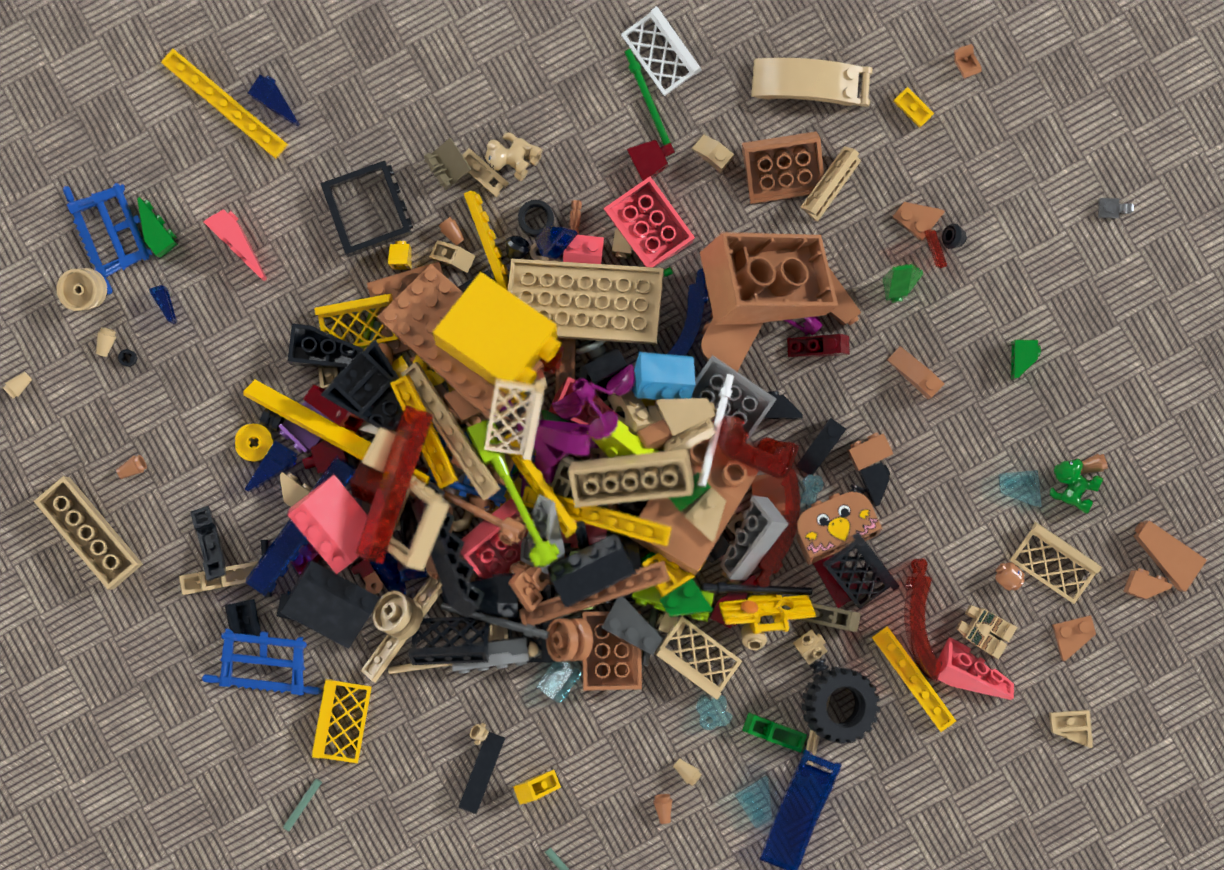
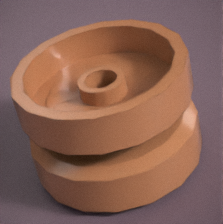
(569, 639)

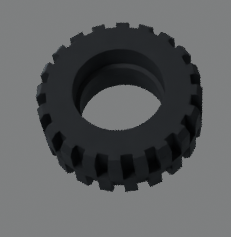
(863, 712)

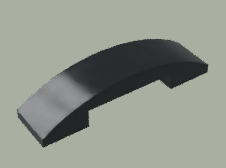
(409, 528)
(209, 542)

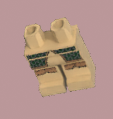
(980, 628)

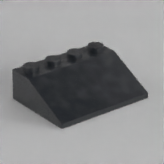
(329, 604)

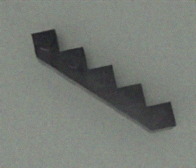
(451, 569)

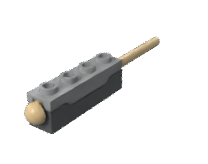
(500, 652)

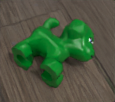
(1070, 473)

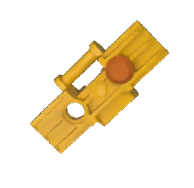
(764, 605)

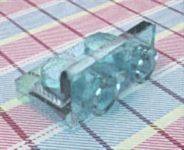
(559, 680)

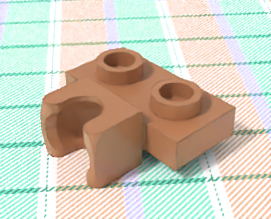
(527, 587)

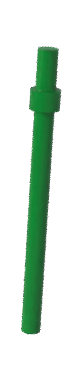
(635, 69)

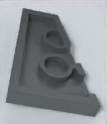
(631, 626)

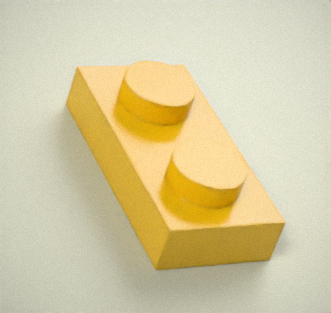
(913, 107)

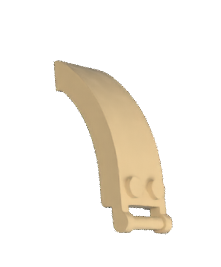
(810, 80)

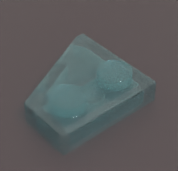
(1021, 486)
(756, 801)

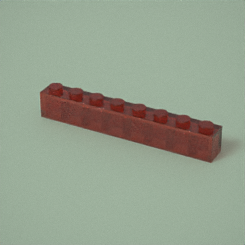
(394, 484)

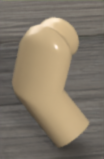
(464, 523)

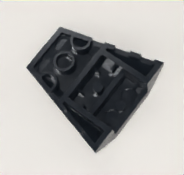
(366, 389)

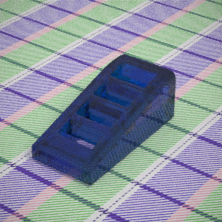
(163, 300)

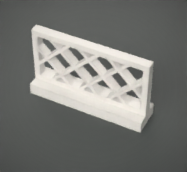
(671, 38)

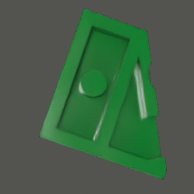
(685, 600)

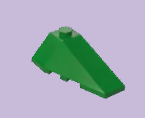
(900, 282)

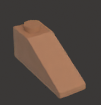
(915, 372)

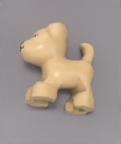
(499, 156)

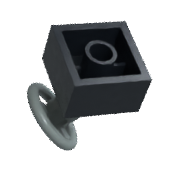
(602, 364)

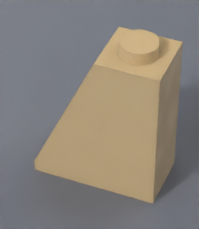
(685, 413)

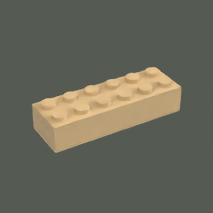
(631, 478)
(88, 532)

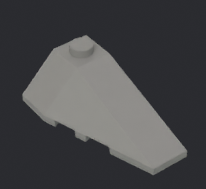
(548, 527)

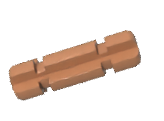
(575, 215)

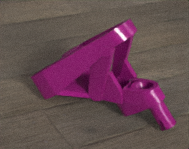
(554, 442)

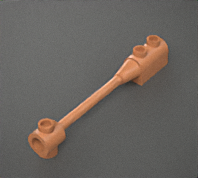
(510, 529)

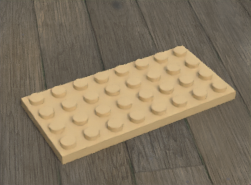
(592, 299)

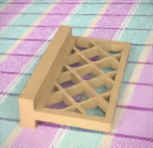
(530, 424)
(1068, 552)
(690, 672)

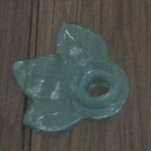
(812, 486)
(715, 709)

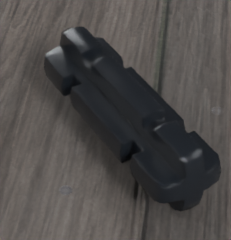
(581, 535)

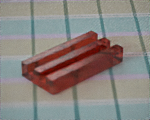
(935, 248)

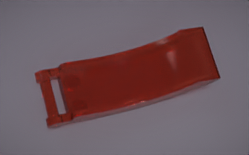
(772, 560)
(914, 619)

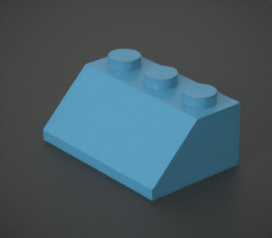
(664, 376)

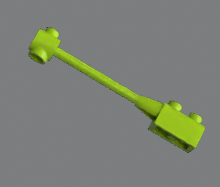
(544, 552)

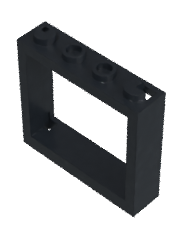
(337, 218)

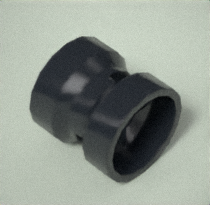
(271, 419)

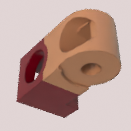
(372, 580)

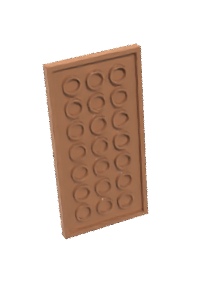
(414, 319)

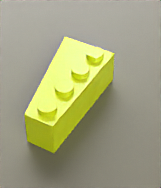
(622, 443)

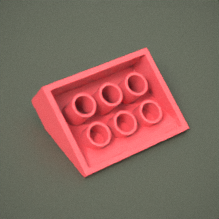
(649, 223)
(331, 522)
(486, 550)

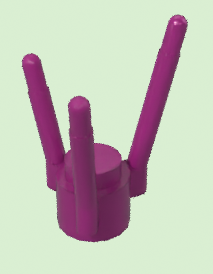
(811, 325)

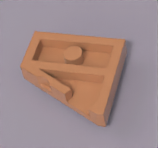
(917, 218)
(1073, 635)

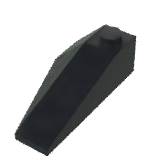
(319, 349)
(498, 596)

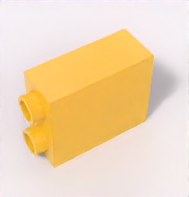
(497, 334)

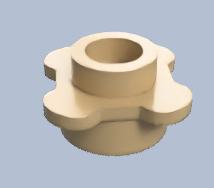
(479, 733)

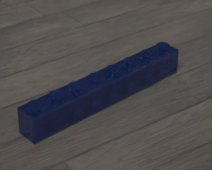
(290, 539)

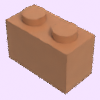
(870, 451)

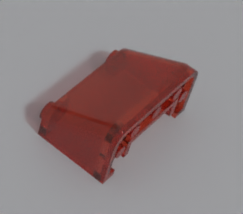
(769, 456)

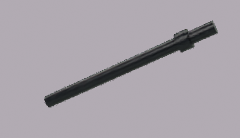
(722, 588)

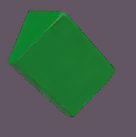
(682, 502)

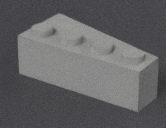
(753, 539)

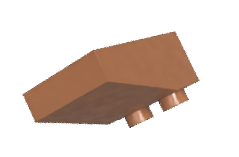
(767, 277)
(686, 543)

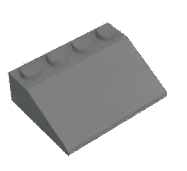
(746, 401)

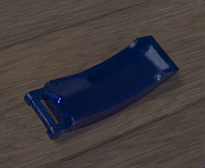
(696, 298)
(799, 812)

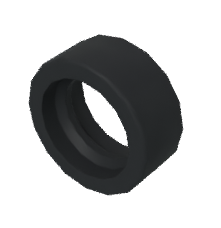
(534, 204)

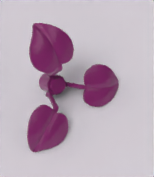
(606, 424)

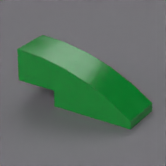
(774, 732)

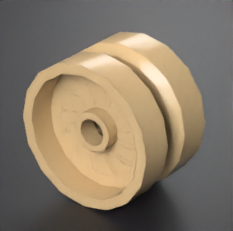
(81, 289)
(397, 615)

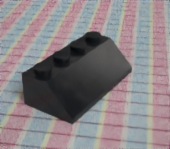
(591, 570)

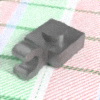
(1111, 208)

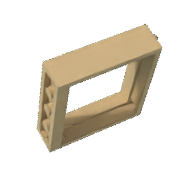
(427, 531)

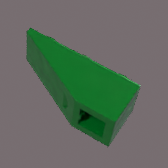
(155, 234)

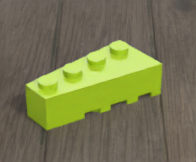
(651, 597)

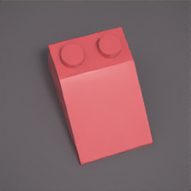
(584, 250)

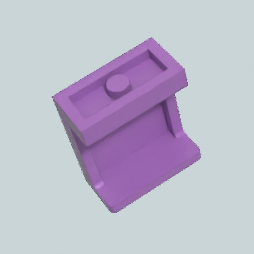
(303, 439)

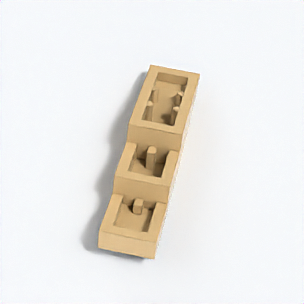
(198, 583)

